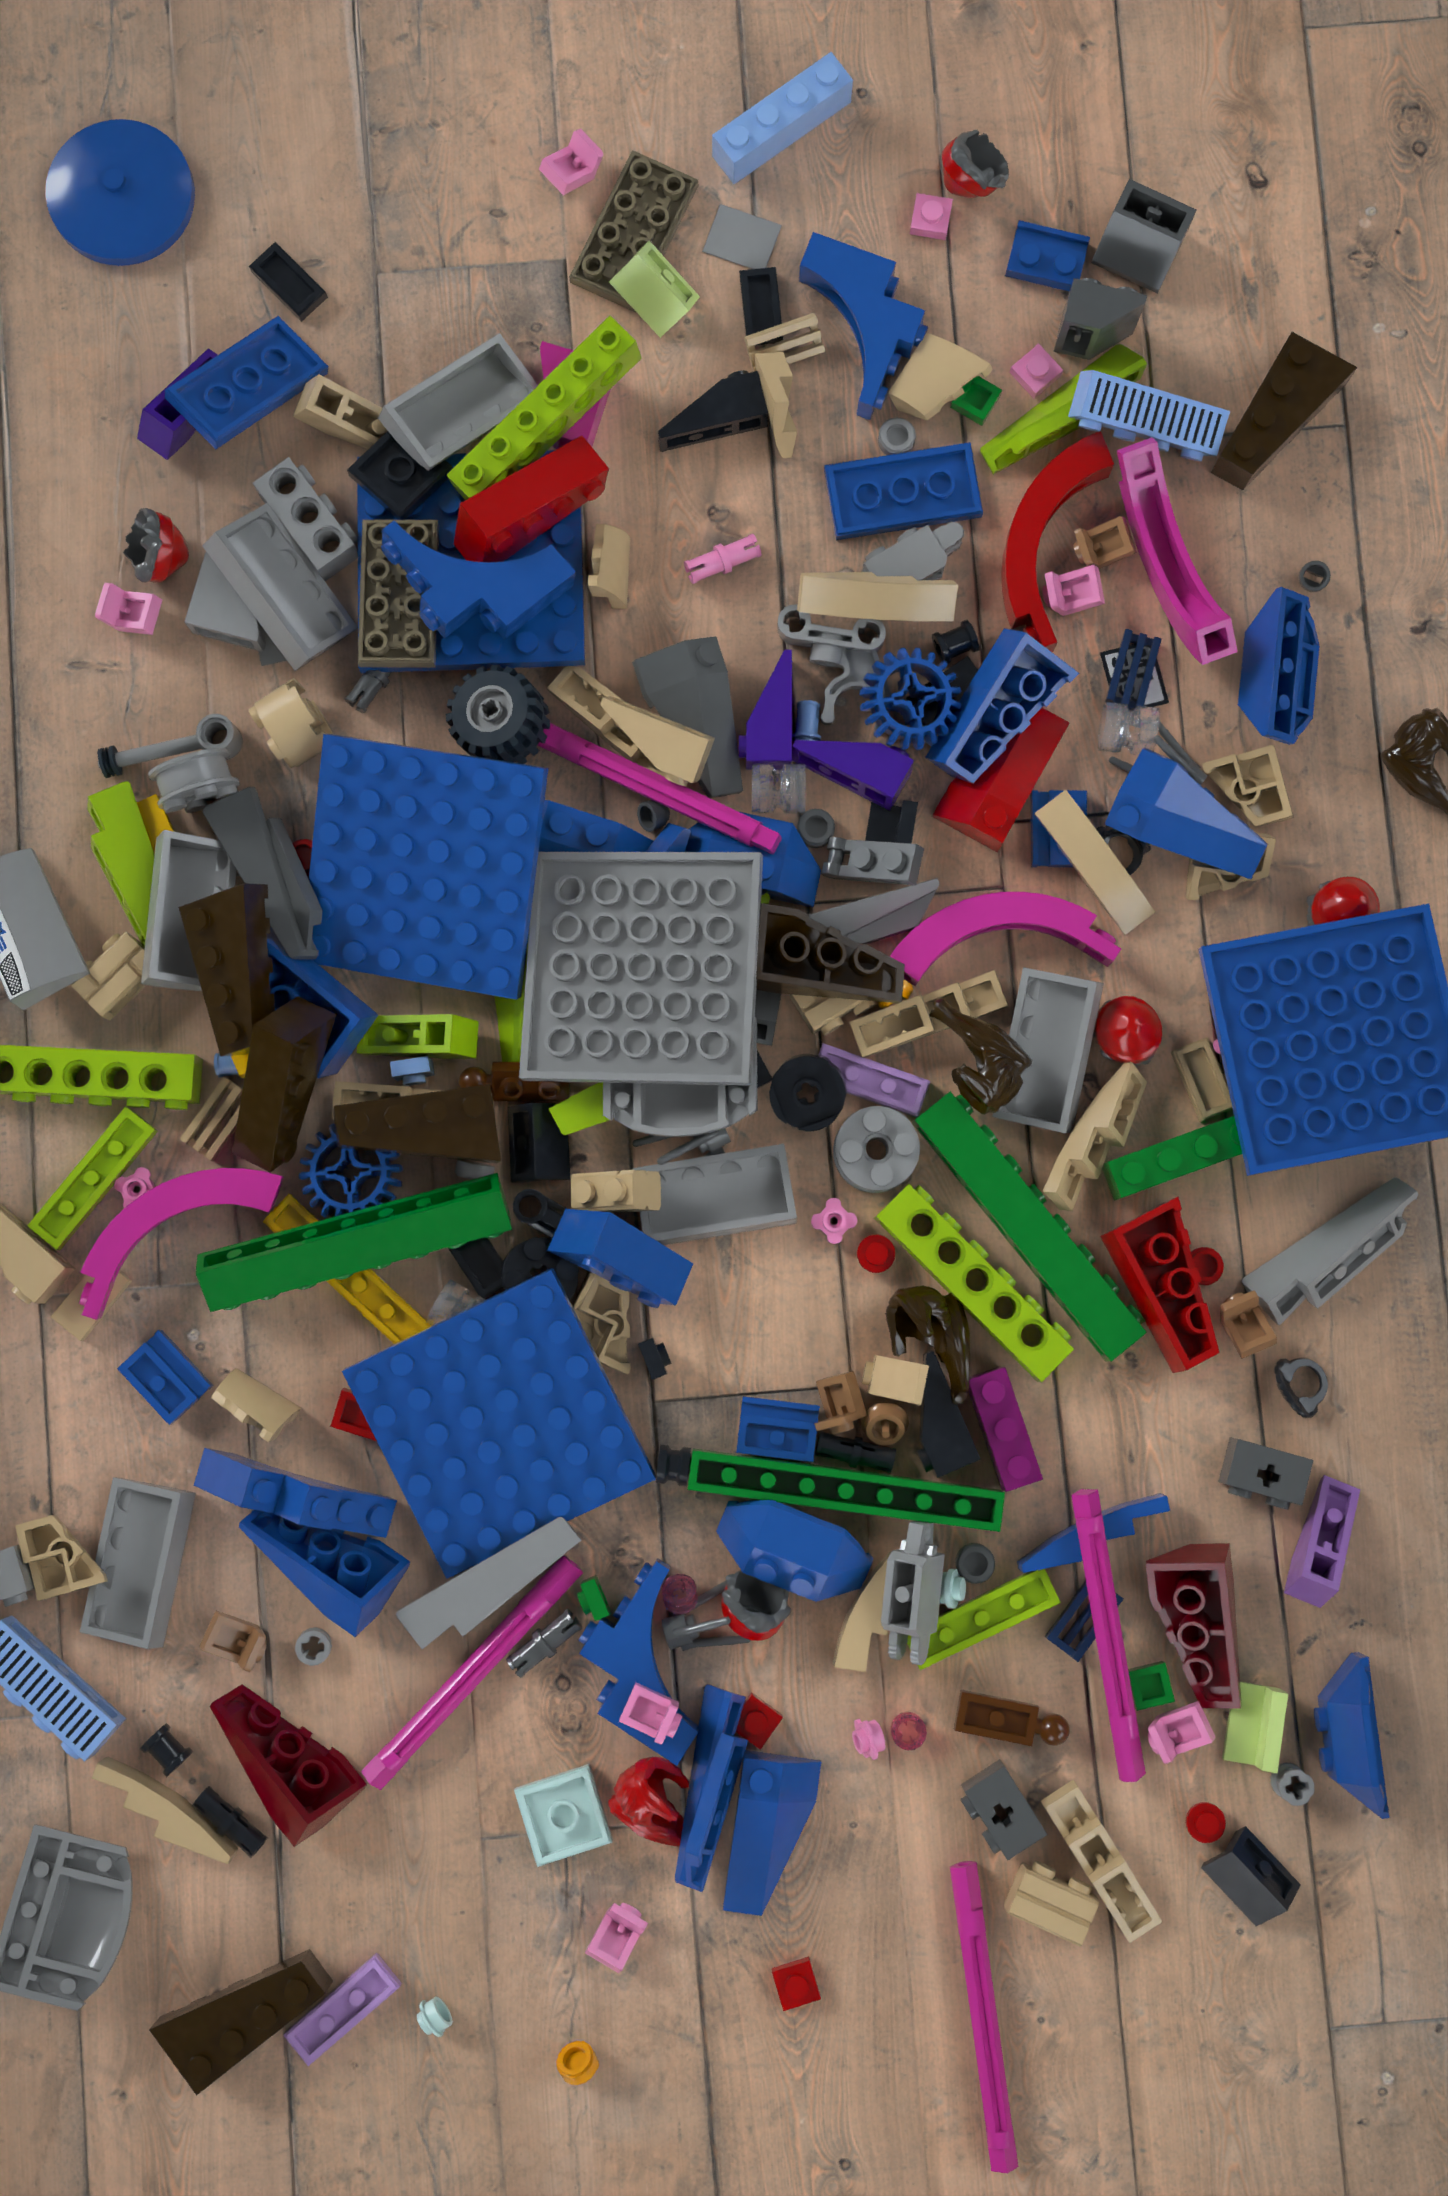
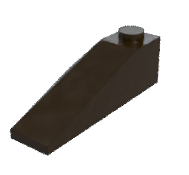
(818, 961)

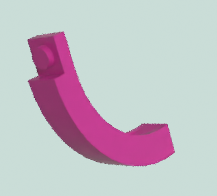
(1183, 596)
(996, 913)
(136, 1220)

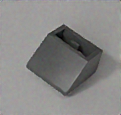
(1143, 236)
(1097, 318)

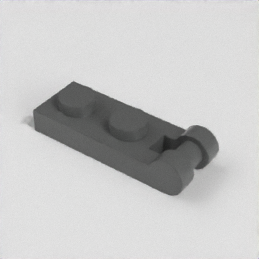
(873, 861)

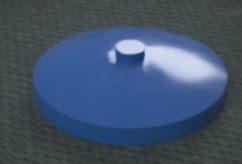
(120, 192)

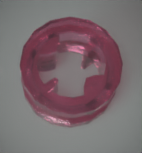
(684, 1583)
(897, 1734)

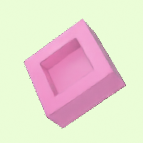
(931, 216)
(1036, 371)

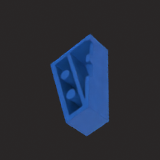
(621, 1255)

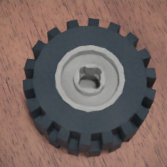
(498, 715)

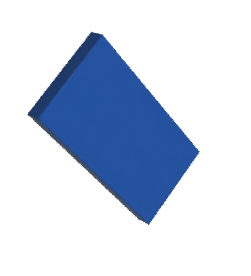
(245, 382)
(903, 491)

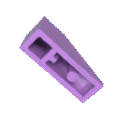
(1323, 1543)

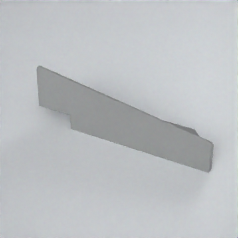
(1332, 1253)
(488, 1585)

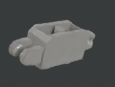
(917, 553)
(913, 1593)

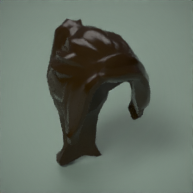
(1413, 755)
(997, 1059)
(938, 1322)

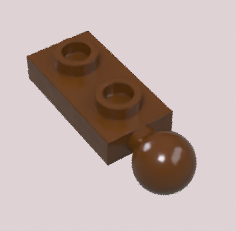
(509, 1087)
(1007, 1720)

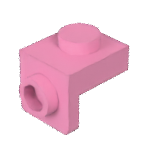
(573, 164)
(1073, 590)
(128, 610)
(651, 1713)
(1179, 1731)
(616, 1936)

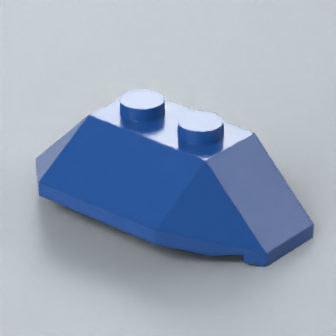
(1280, 667)
(578, 831)
(786, 876)
(793, 1549)
(1351, 1734)

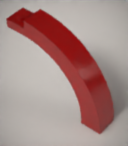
(1061, 479)

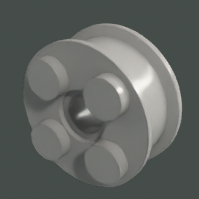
(193, 780)
(887, 1127)

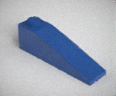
(1174, 812)
(335, 1571)
(769, 1817)

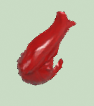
(643, 1801)

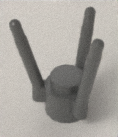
(1173, 751)
(705, 1142)
(683, 1629)

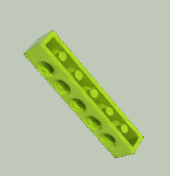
(549, 409)
(181, 1070)
(1053, 1343)

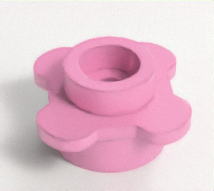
(126, 1185)
(845, 1220)
(868, 1738)

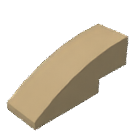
(861, 1621)

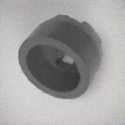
(1318, 569)
(652, 815)

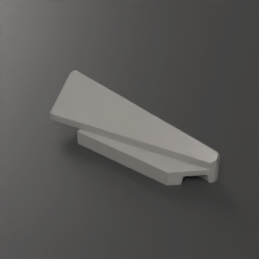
(881, 914)

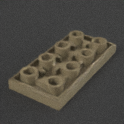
(640, 209)
(389, 606)

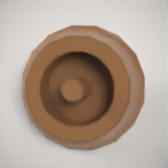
(885, 1423)

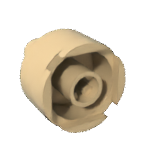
(292, 723)

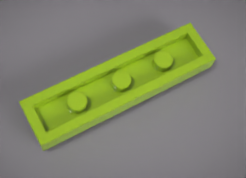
(92, 1178)
(990, 1614)

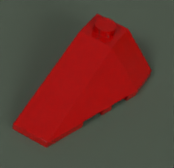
(995, 799)

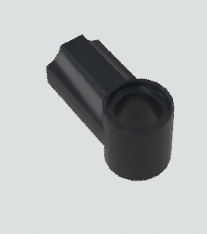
(547, 1219)

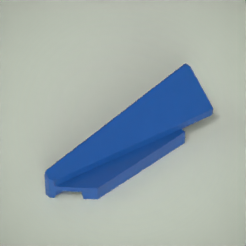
(711, 1784)

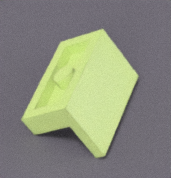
(654, 289)
(1257, 1728)

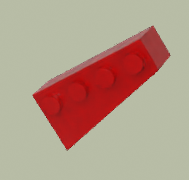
(529, 502)
(1162, 1279)

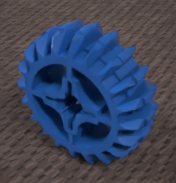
(909, 684)
(351, 1189)

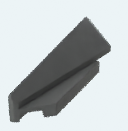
(267, 856)

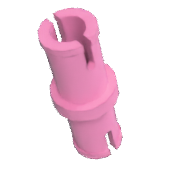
(722, 558)

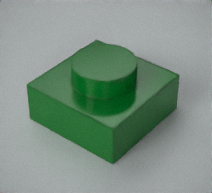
(977, 400)
(593, 1598)
(1150, 1685)

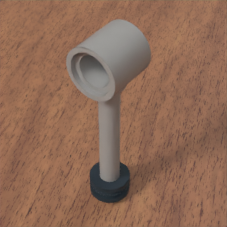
(112, 761)

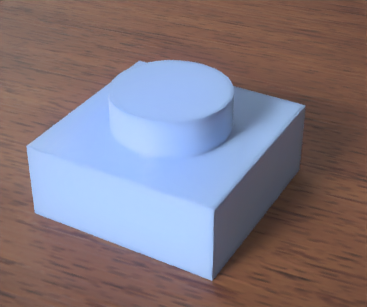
(412, 1070)

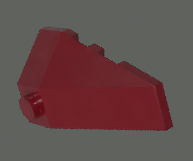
(1197, 1606)
(290, 1771)

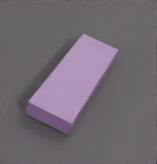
(878, 1081)
(342, 2009)

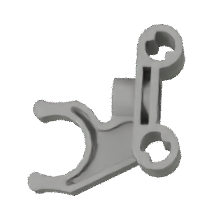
(836, 649)

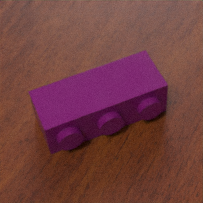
(1003, 1429)

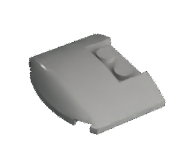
(680, 1108)
(65, 1918)

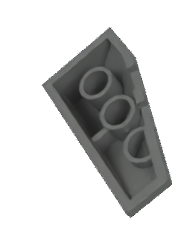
(693, 689)

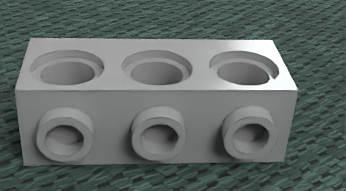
(293, 506)

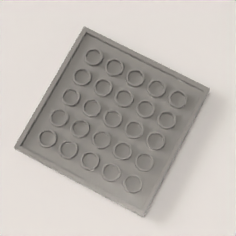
(642, 968)

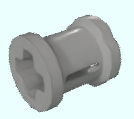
(1302, 1790)

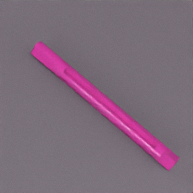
(660, 789)
(1108, 1635)
(472, 1672)
(984, 2016)

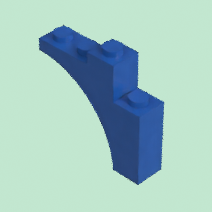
(863, 292)
(458, 589)
(293, 1495)
(628, 1655)

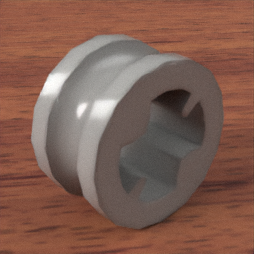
(305, 1638)

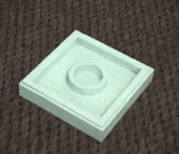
(563, 1815)

